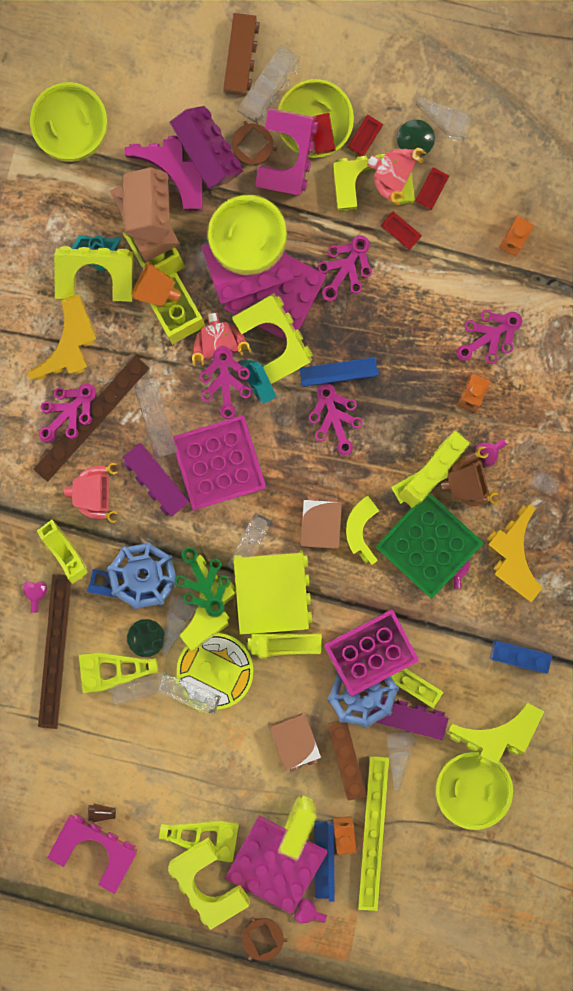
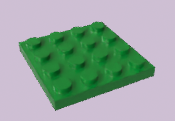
(429, 545)

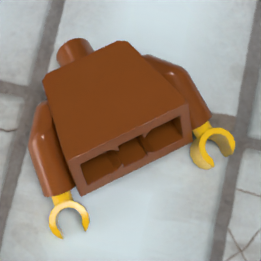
(469, 481)

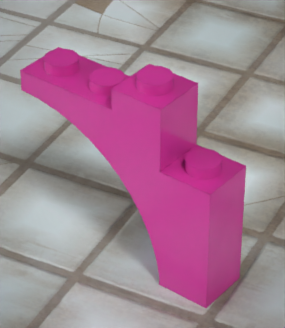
(171, 160)

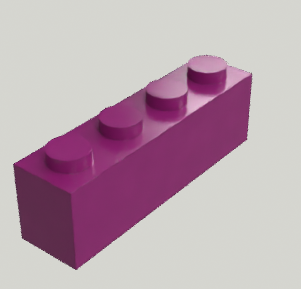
(156, 480)
(415, 719)

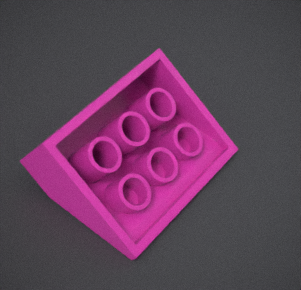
(234, 285)
(371, 652)

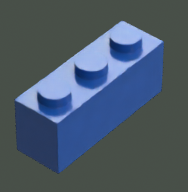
(520, 656)

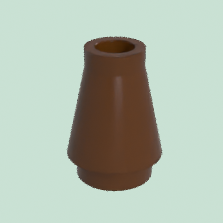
(100, 812)

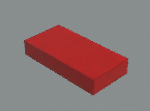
(365, 135)
(324, 137)
(432, 188)
(401, 230)

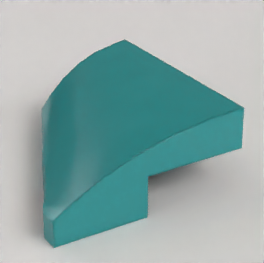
(95, 243)
(258, 381)

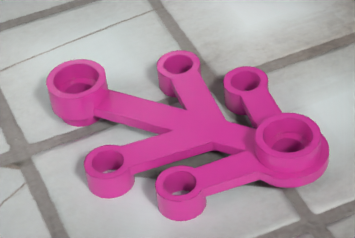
(347, 266)
(491, 334)
(225, 379)
(69, 411)
(334, 416)

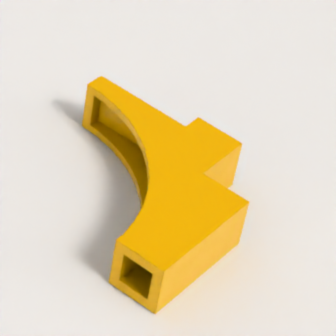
(69, 354)
(510, 546)

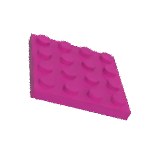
(296, 295)
(218, 462)
(271, 873)

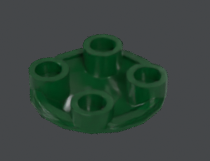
(416, 135)
(145, 637)

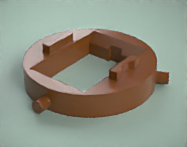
(242, 133)
(249, 946)

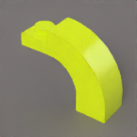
(354, 528)
(63, 551)

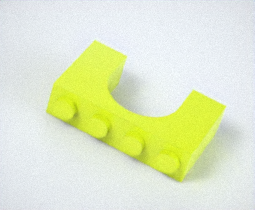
(345, 176)
(118, 263)
(271, 311)
(432, 472)
(298, 826)
(211, 909)

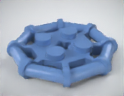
(142, 586)
(363, 705)

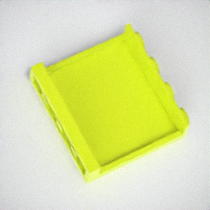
(272, 593)

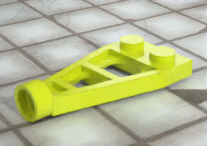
(91, 670)
(225, 830)

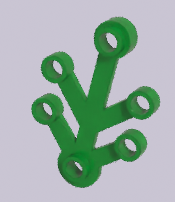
(203, 585)

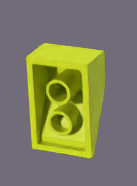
(167, 262)
(180, 317)

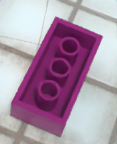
(206, 146)

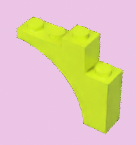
(202, 625)
(285, 643)
(492, 742)

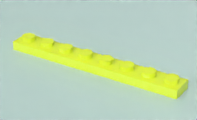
(373, 833)

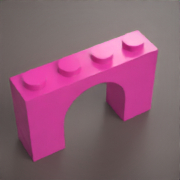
(301, 128)
(120, 853)

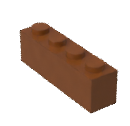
(240, 54)
(347, 760)

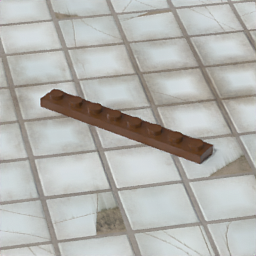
(98, 411)
(54, 652)

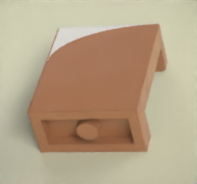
(321, 523)
(295, 742)

